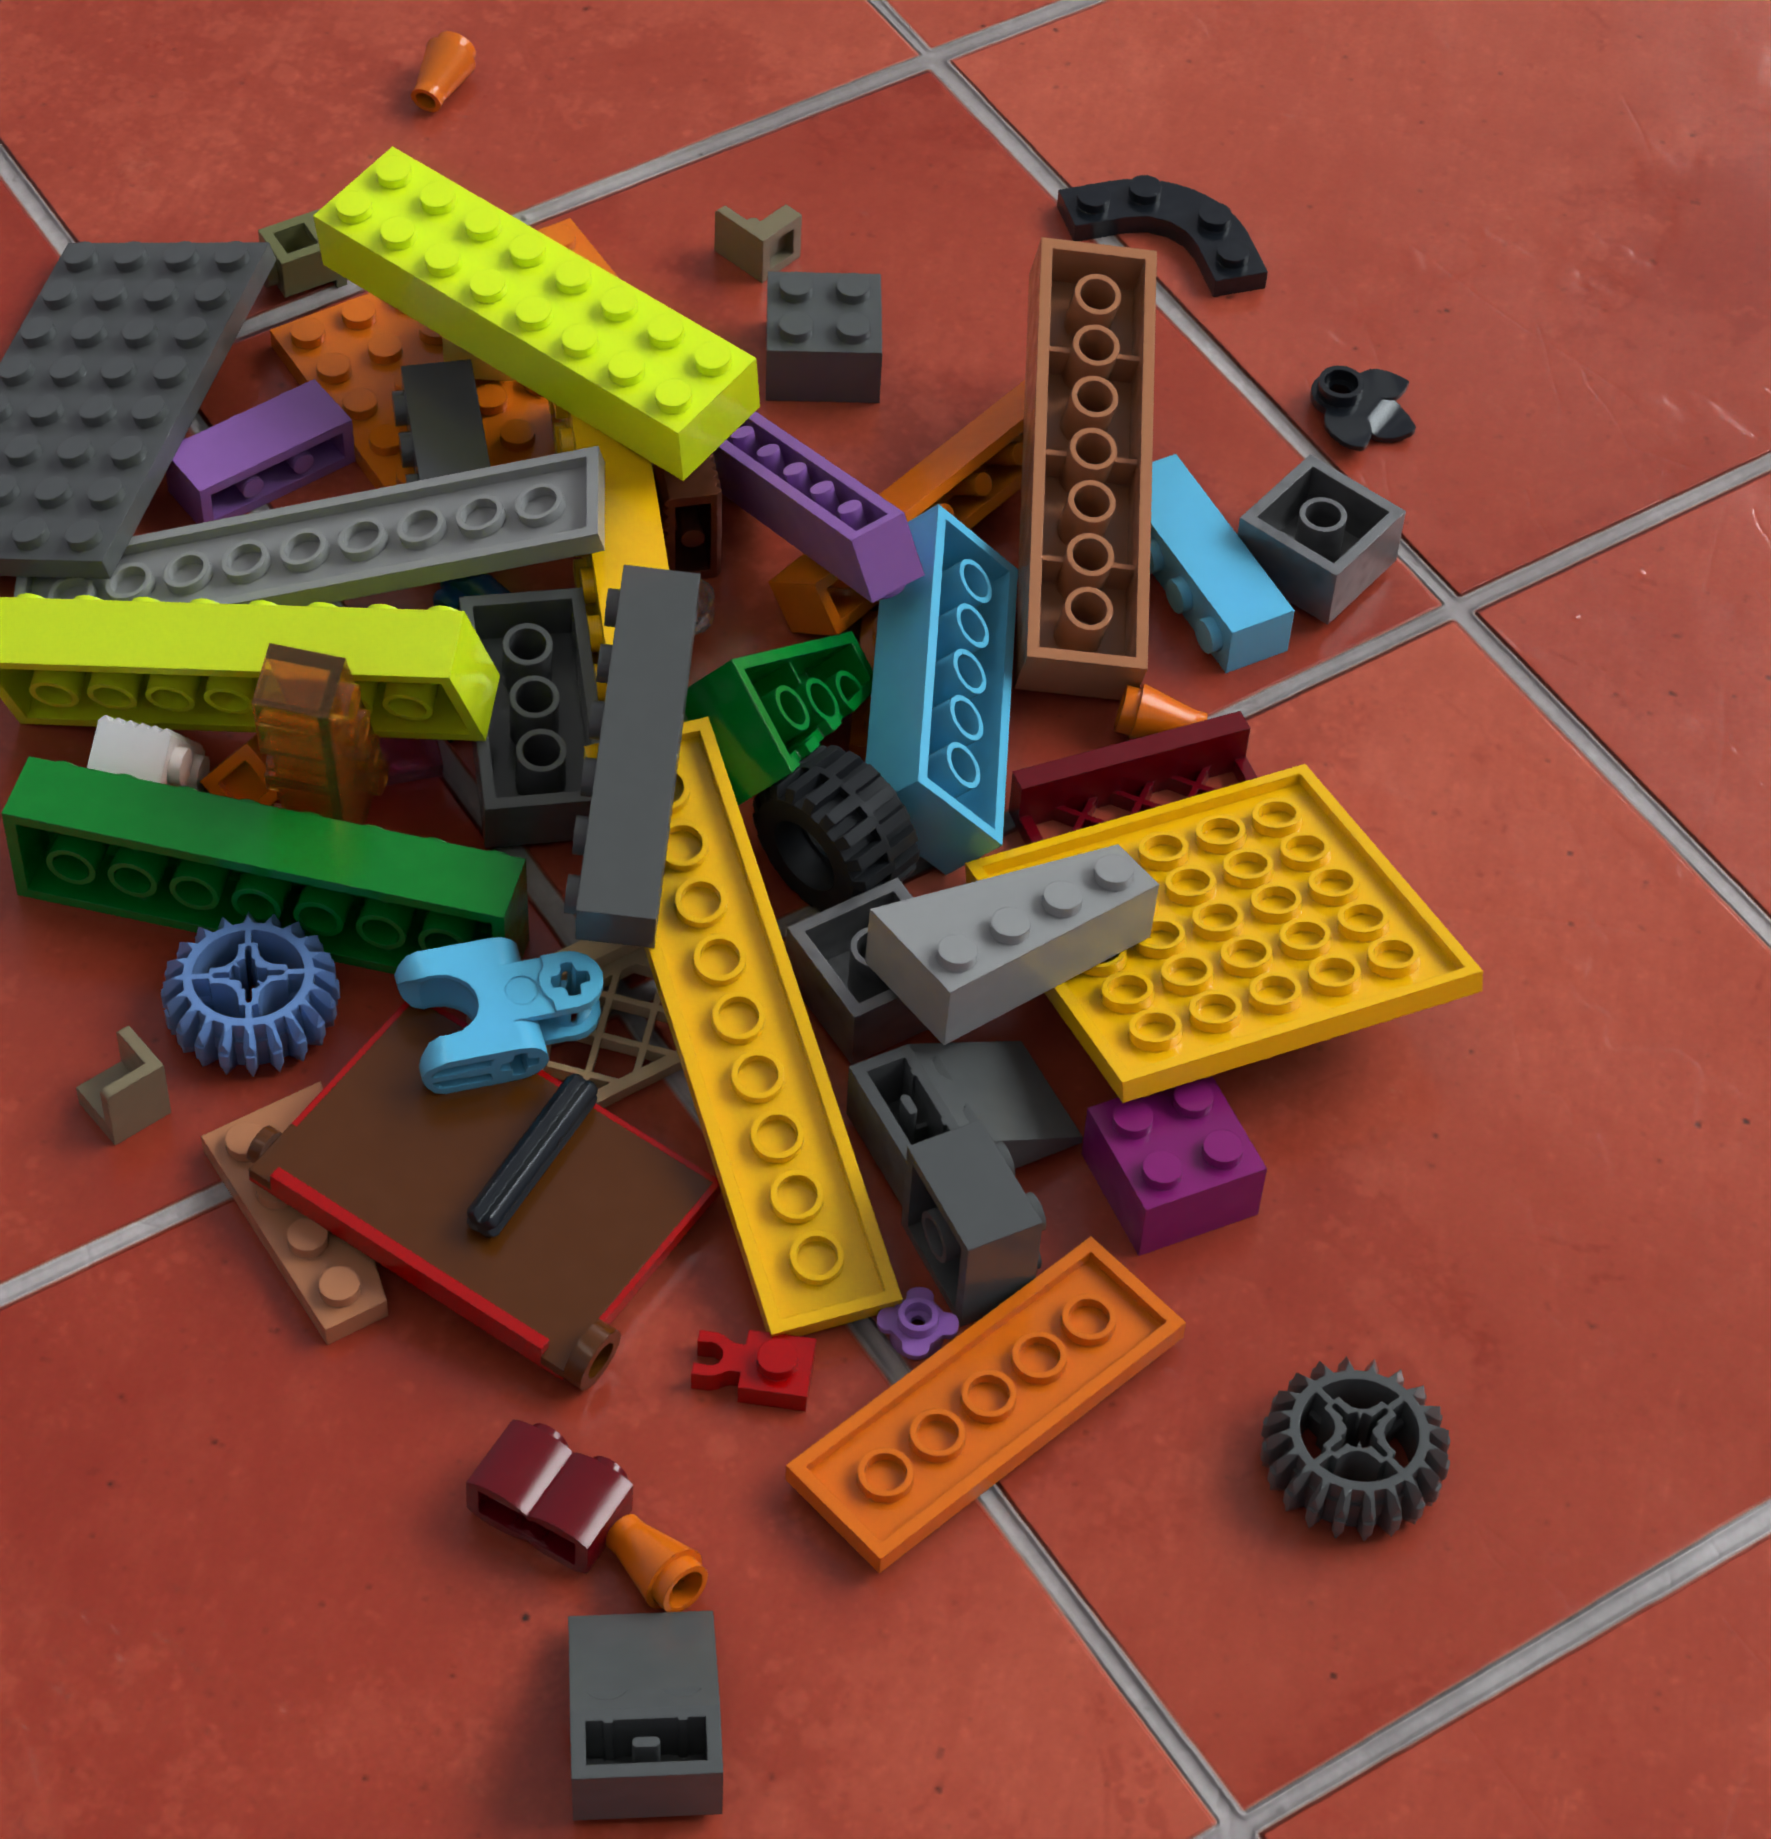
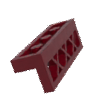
(1129, 774)

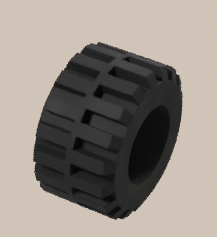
(835, 828)

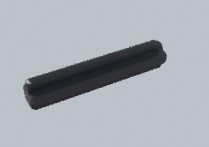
(531, 1156)

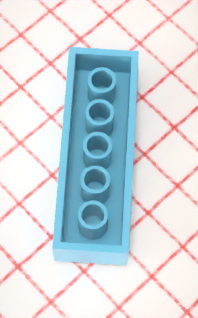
(947, 691)

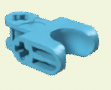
(511, 1004)

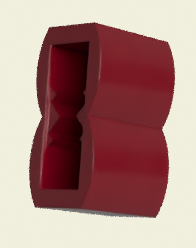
(549, 1494)

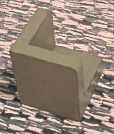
(759, 244)
(128, 1093)

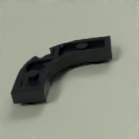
(1172, 211)

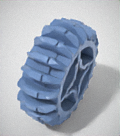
(288, 1007)

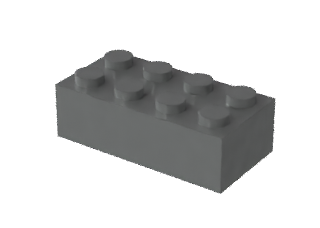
(539, 716)

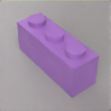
(261, 454)

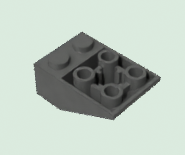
(941, 1087)
(644, 1716)

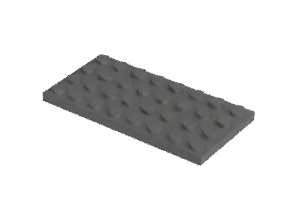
(108, 390)

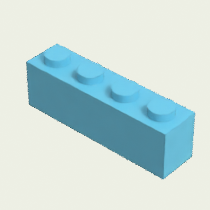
(1213, 573)

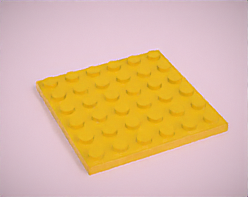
(1261, 940)

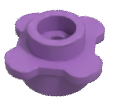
(917, 1340)

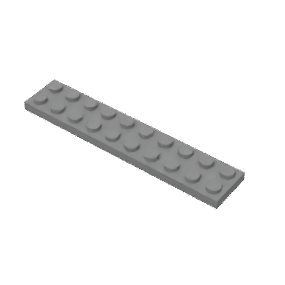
(367, 539)

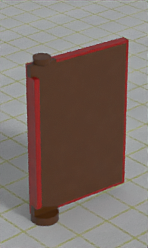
(402, 1165)

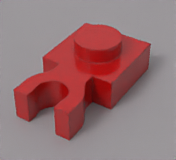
(765, 1369)

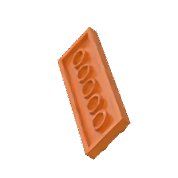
(984, 1403)

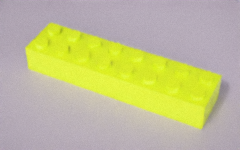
(539, 312)
(203, 659)

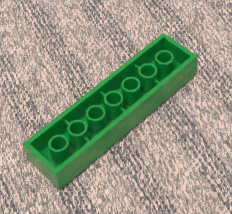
(203, 856)

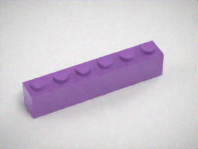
(818, 509)

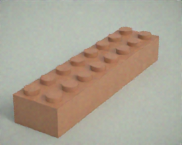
(1086, 470)

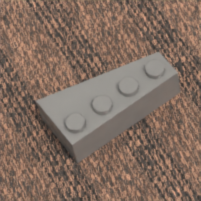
(1008, 937)

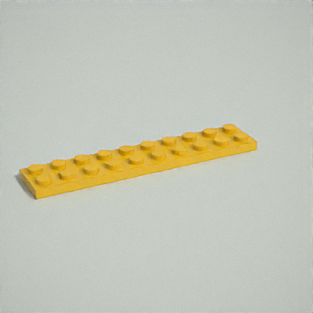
(758, 1067)

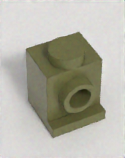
(297, 256)

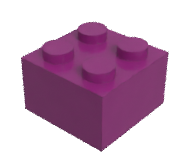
(1173, 1163)

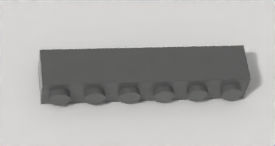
(636, 757)

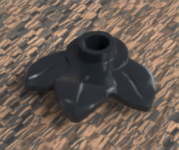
(1362, 406)

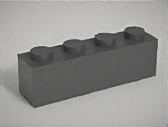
(441, 420)

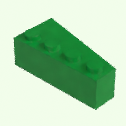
(779, 706)

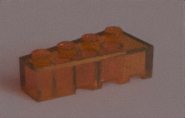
(317, 735)

